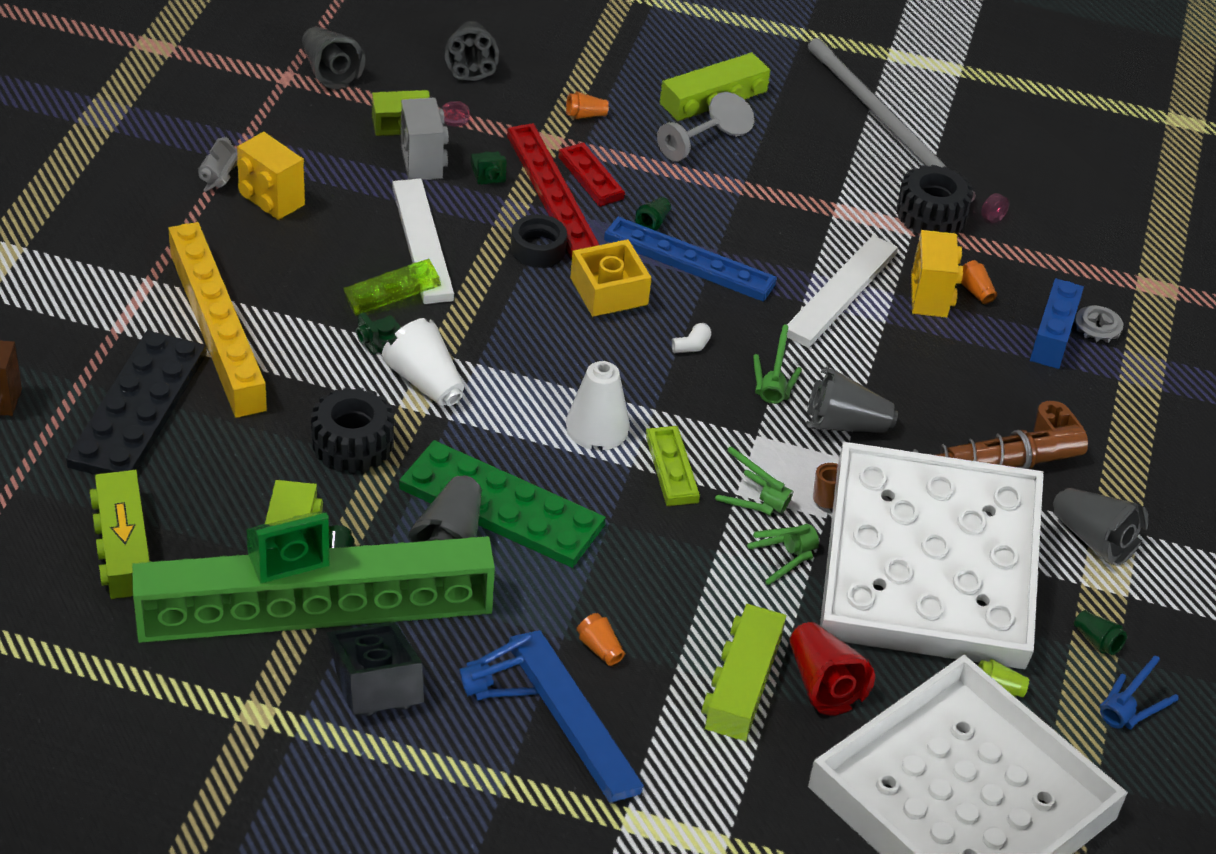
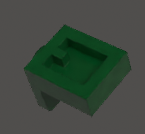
(489, 167)
(376, 333)

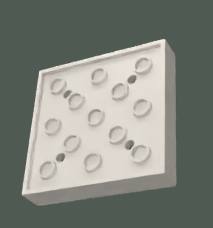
(933, 555)
(965, 788)

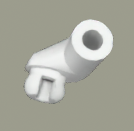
(694, 342)

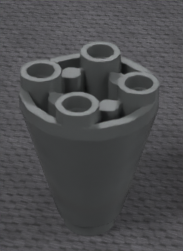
(471, 52)

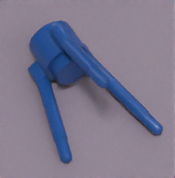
(478, 676)
(1120, 708)

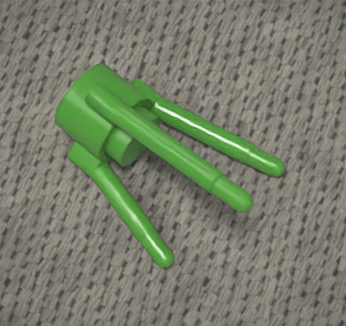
(774, 386)
(774, 493)
(797, 540)

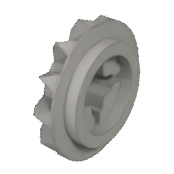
(1110, 323)

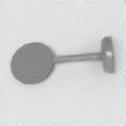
(727, 112)

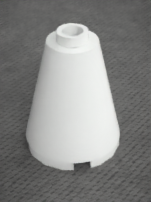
(425, 362)
(599, 409)

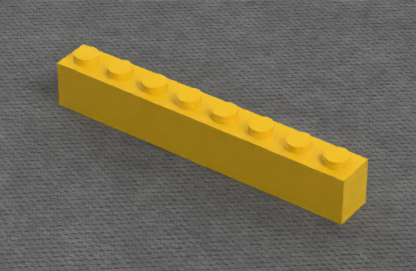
(217, 320)

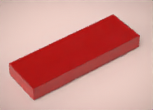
(591, 174)

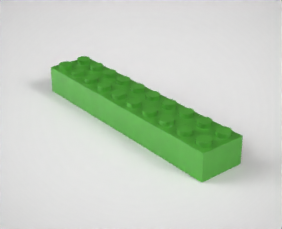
(357, 588)

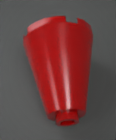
(830, 669)

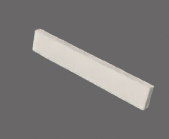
(422, 235)
(840, 291)

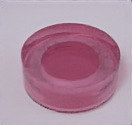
(456, 113)
(995, 207)

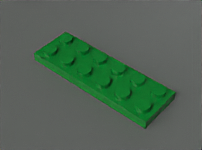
(509, 504)

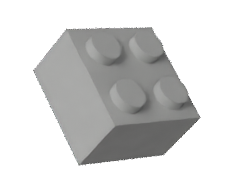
(423, 138)

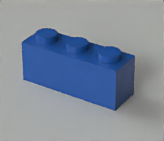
(1056, 323)

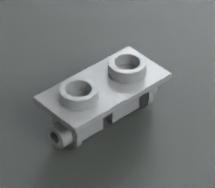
(218, 164)

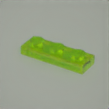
(392, 286)

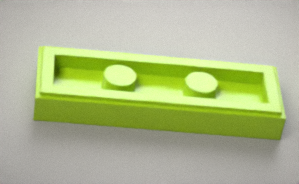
(672, 466)

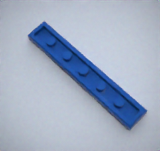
(692, 259)
(577, 719)

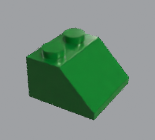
(289, 546)

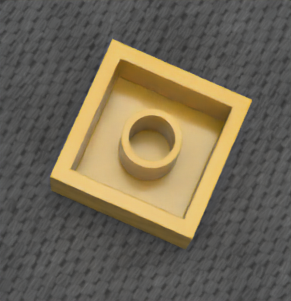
(271, 175)
(936, 273)
(610, 277)

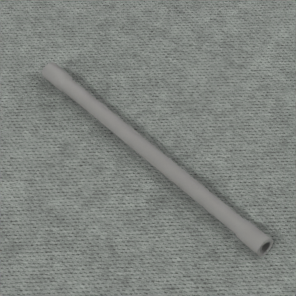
(827, 57)

